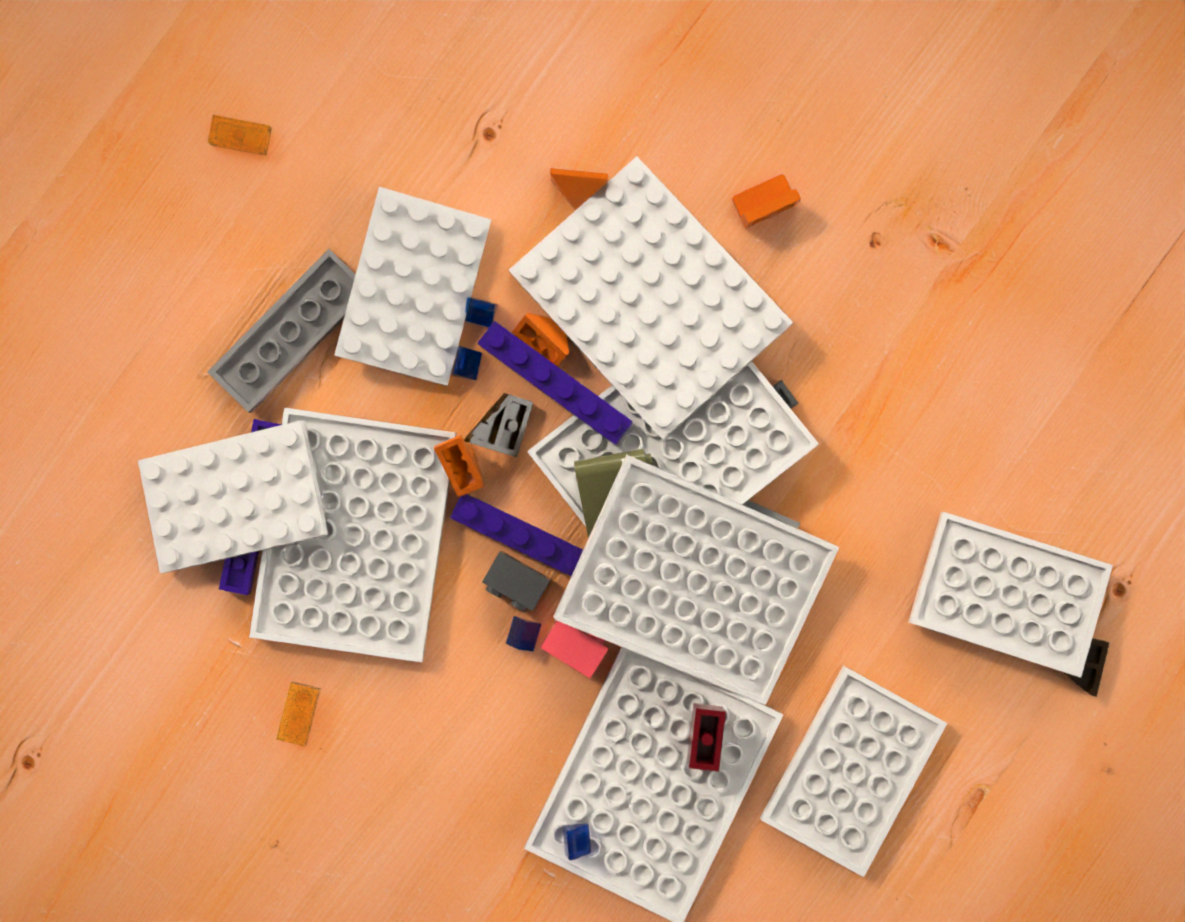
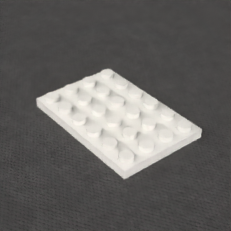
(412, 287)
(232, 497)
(1010, 594)
(853, 771)

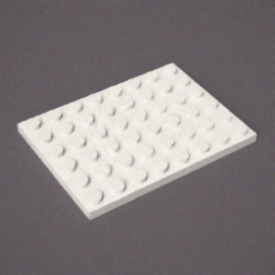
(650, 298)
(726, 446)
(376, 569)
(695, 580)
(630, 779)

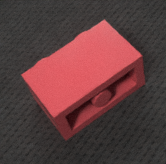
(575, 648)

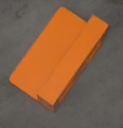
(765, 200)

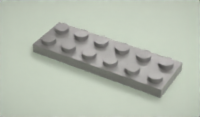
(286, 332)

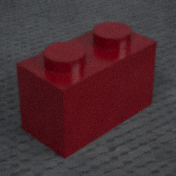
(706, 737)

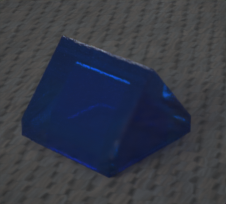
(480, 311)
(466, 363)
(523, 634)
(576, 840)

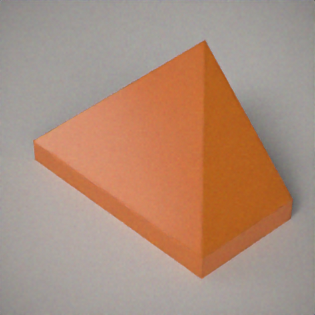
(577, 185)
(543, 336)
(460, 465)

